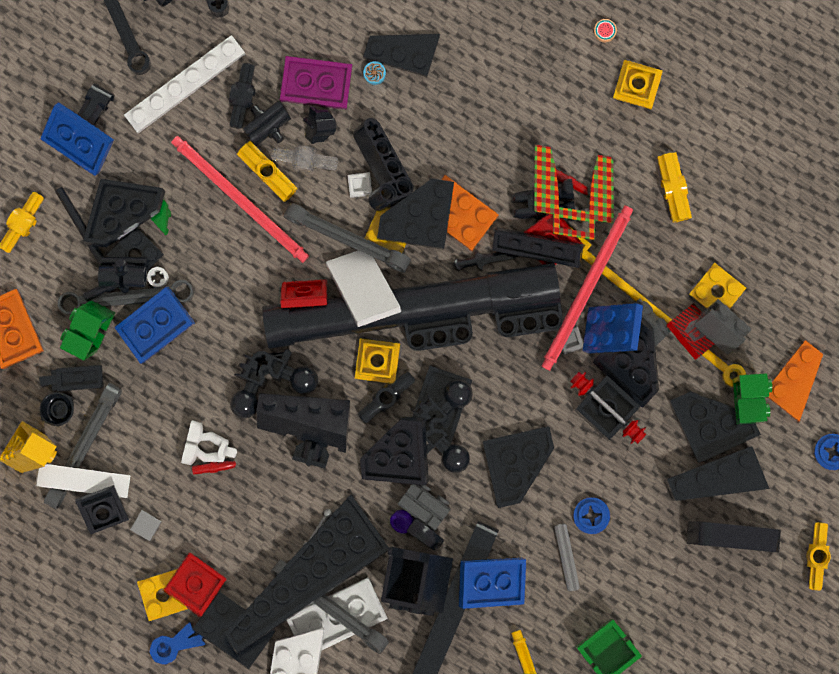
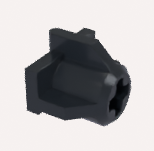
(319, 125)
(311, 454)

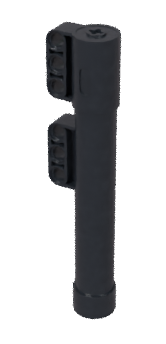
(431, 308)

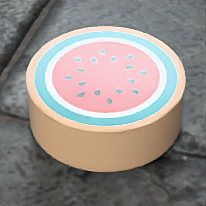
(605, 30)

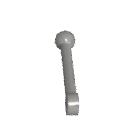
(327, 514)

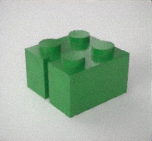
(84, 336)
(608, 650)

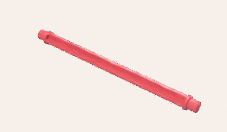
(183, 147)
(587, 287)

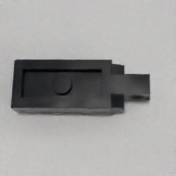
(74, 378)

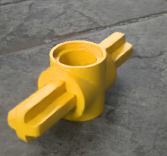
(21, 221)
(819, 543)

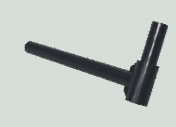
(95, 250)

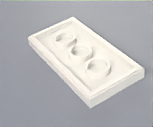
(363, 287)
(356, 599)

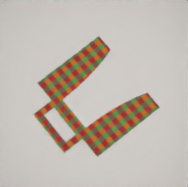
(547, 196)

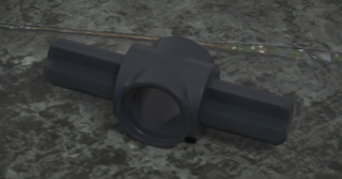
(241, 95)
(395, 389)

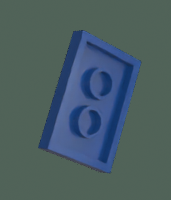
(77, 139)
(154, 325)
(613, 328)
(492, 582)

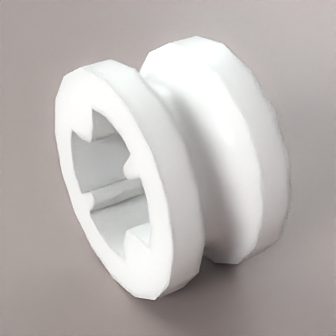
(152, 272)

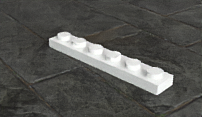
(184, 84)

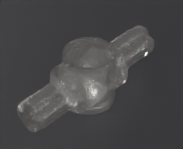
(304, 158)

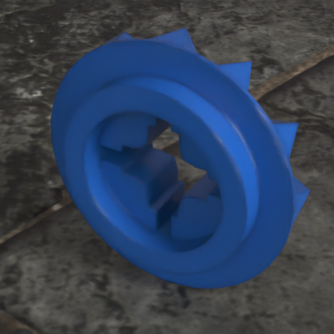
(821, 454)
(598, 507)

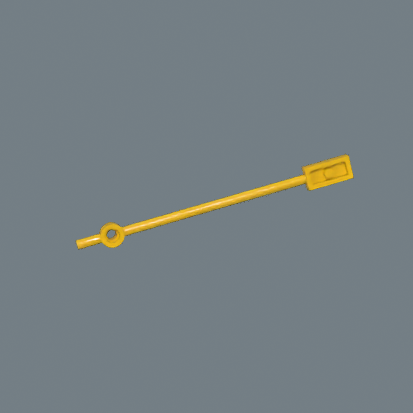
(635, 295)

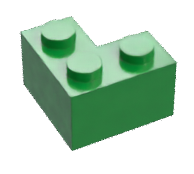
(750, 398)

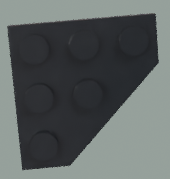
(119, 210)
(419, 217)
(634, 370)
(710, 425)
(399, 454)
(516, 462)

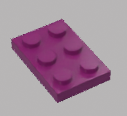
(316, 82)

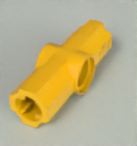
(276, 181)
(674, 186)

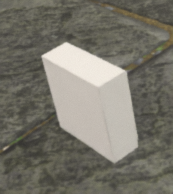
(359, 184)

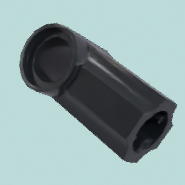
(95, 103)

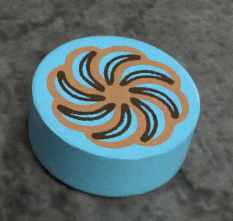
(374, 73)

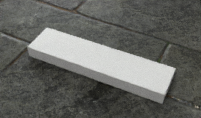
(81, 479)

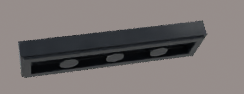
(537, 247)

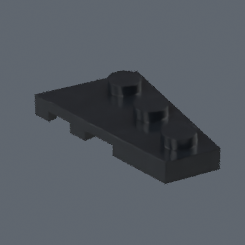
(403, 52)

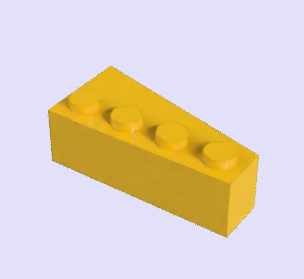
(28, 449)

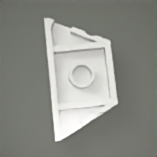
(298, 653)

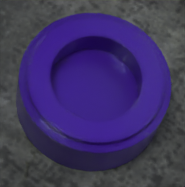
(401, 521)

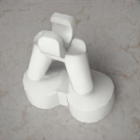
(192, 450)

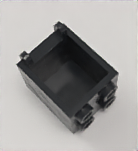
(414, 574)

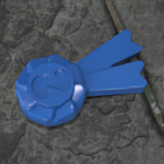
(166, 649)

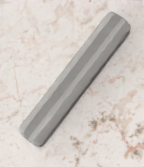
(567, 557)

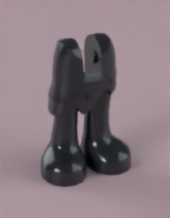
(565, 193)

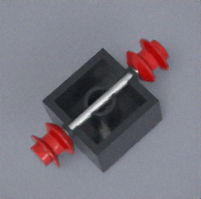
(607, 408)

